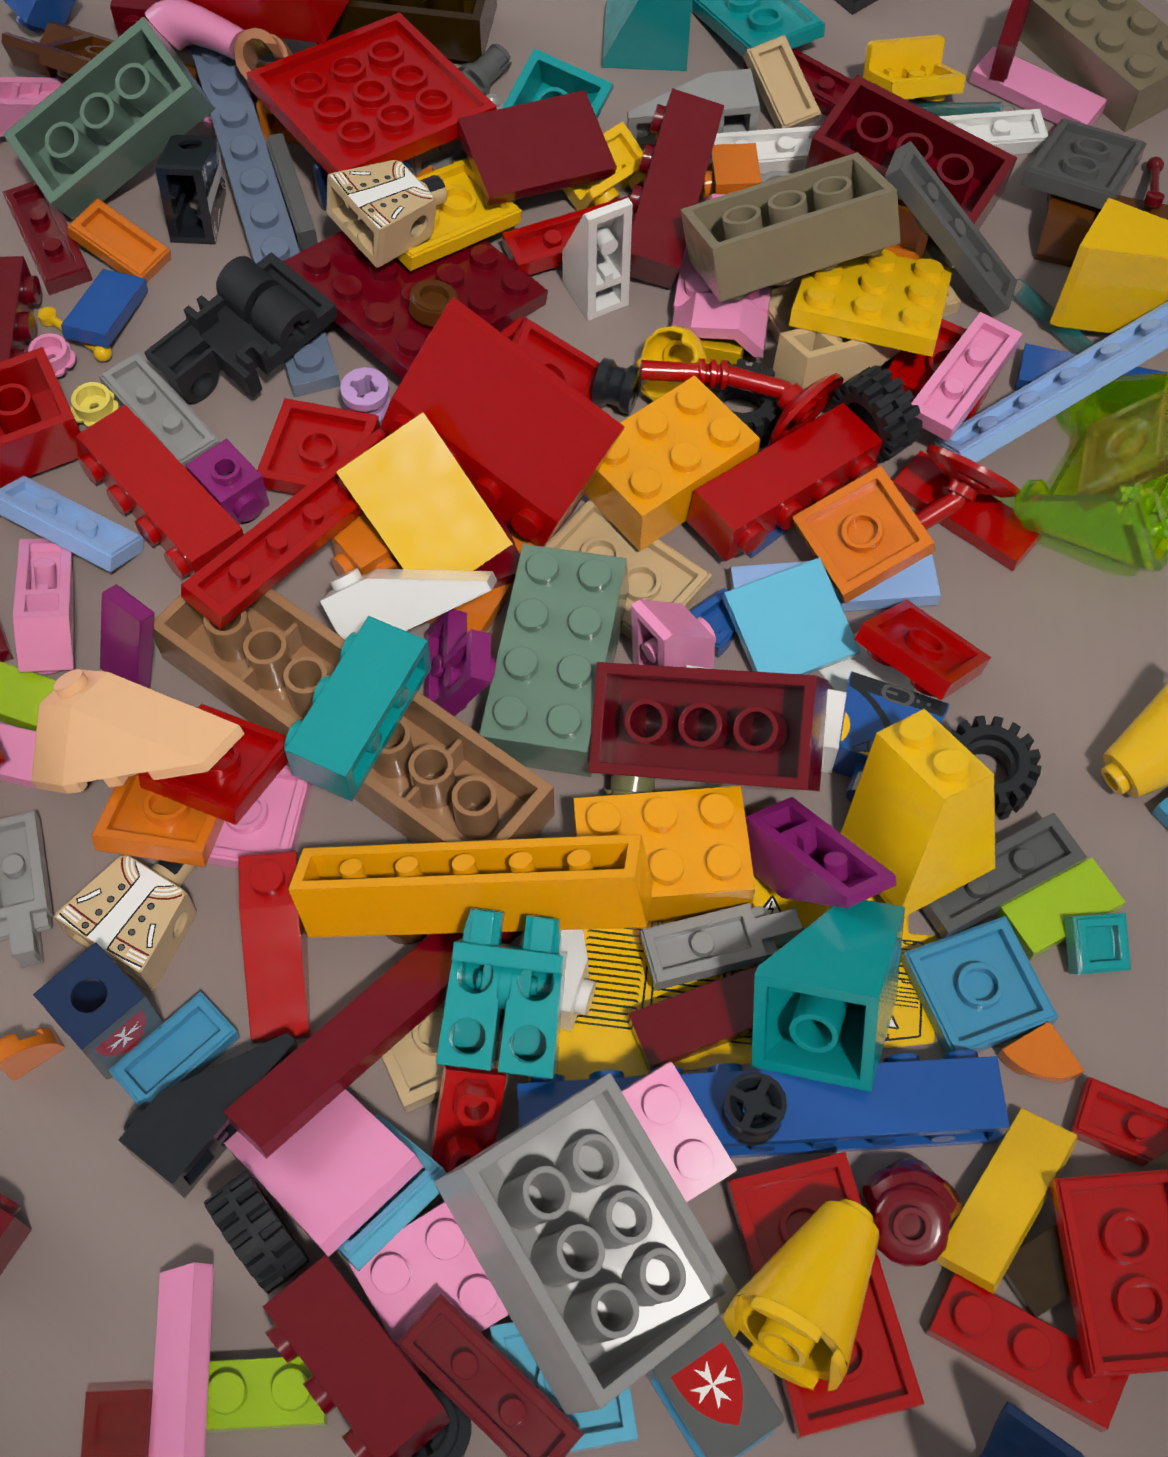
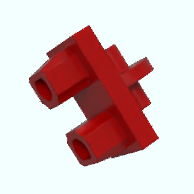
(466, 1114)

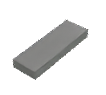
(159, 408)

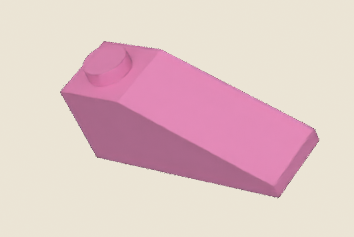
(44, 607)

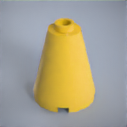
(1139, 756)
(810, 1297)

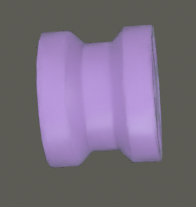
(371, 385)

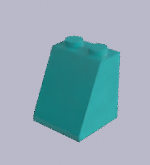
(647, 34)
(830, 997)

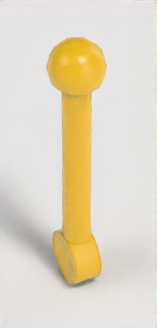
(49, 317)

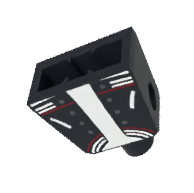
(188, 172)

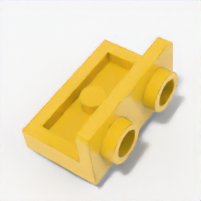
(912, 68)
(627, 157)

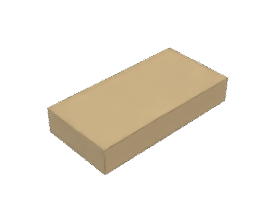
(782, 84)

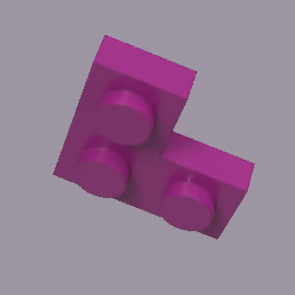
(458, 661)

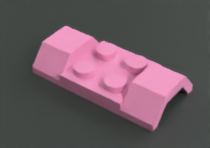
(707, 317)

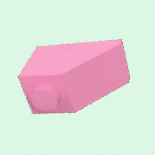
(670, 636)

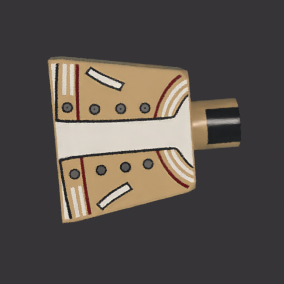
(384, 208)
(133, 916)

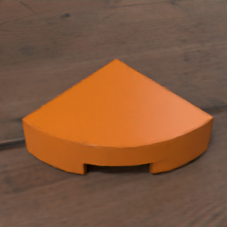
(23, 1055)
(1042, 1056)

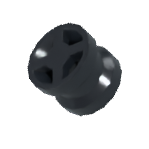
(616, 386)
(758, 1096)

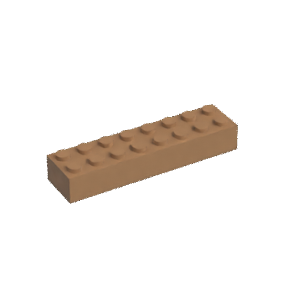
(435, 771)

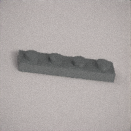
(951, 229)

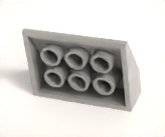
(588, 1245)

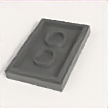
(1084, 163)

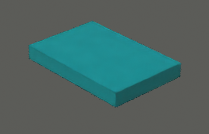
(754, 22)

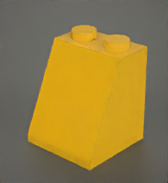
(1116, 271)
(924, 811)

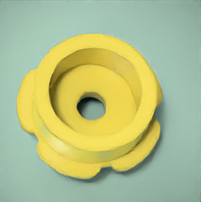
(92, 403)

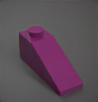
(810, 859)

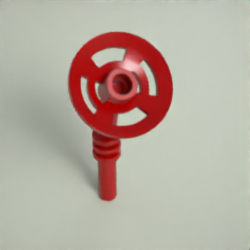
(797, 404)
(965, 483)

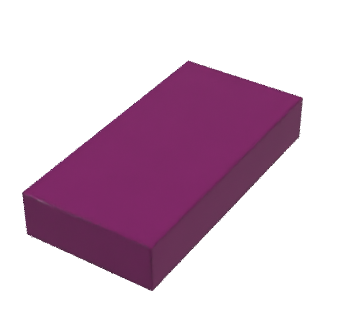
(126, 636)

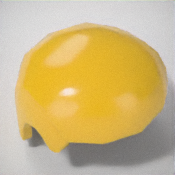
(672, 345)

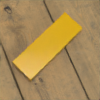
(1007, 1200)

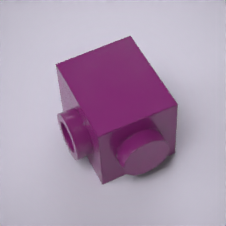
(231, 481)

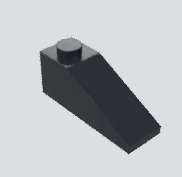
(186, 1125)

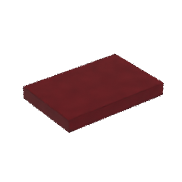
(536, 147)

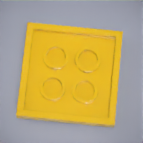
(876, 301)

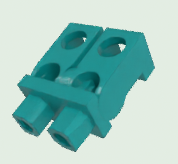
(507, 977)

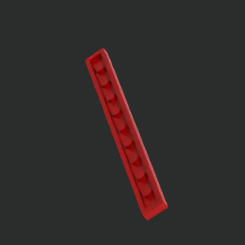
(280, 540)

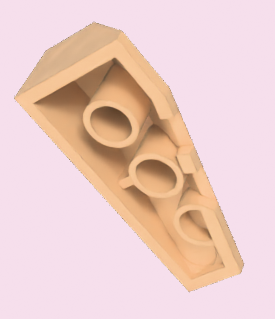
(115, 729)

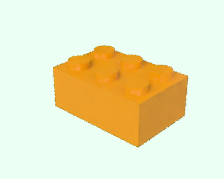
(665, 457)
(691, 843)

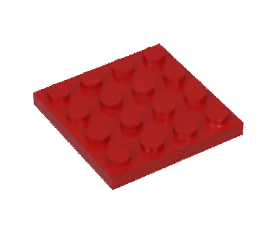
(369, 95)

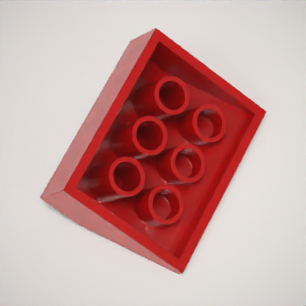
(507, 422)

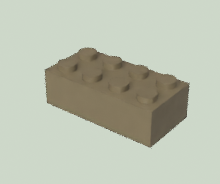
(1106, 49)
(791, 226)

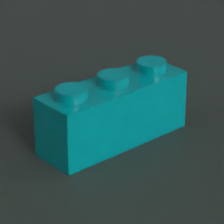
(358, 707)

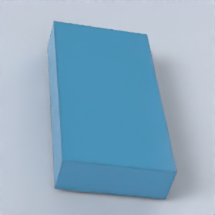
(175, 1050)

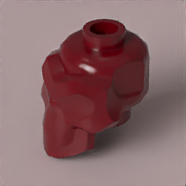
(911, 1211)

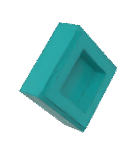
(1097, 943)

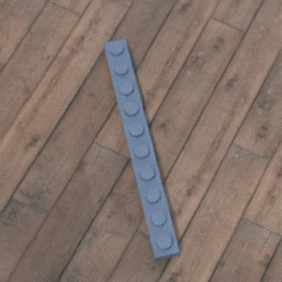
(258, 198)

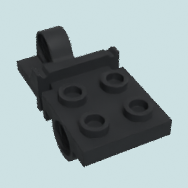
(251, 323)

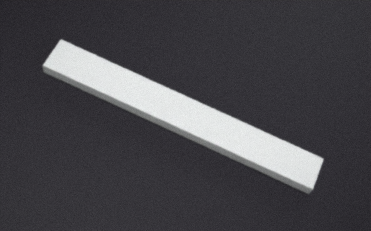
(789, 147)

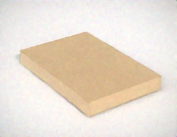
(653, 573)

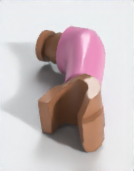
(190, 24)

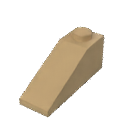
(810, 356)

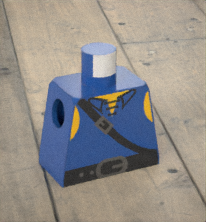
(869, 709)

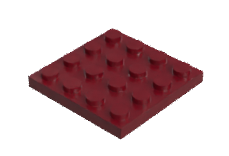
(375, 300)

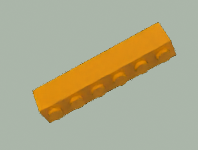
(435, 885)

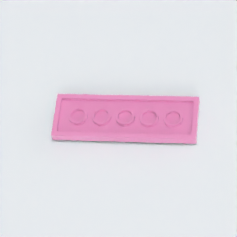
(436, 1259)

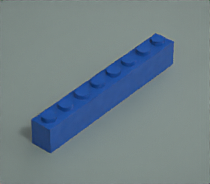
(909, 1105)

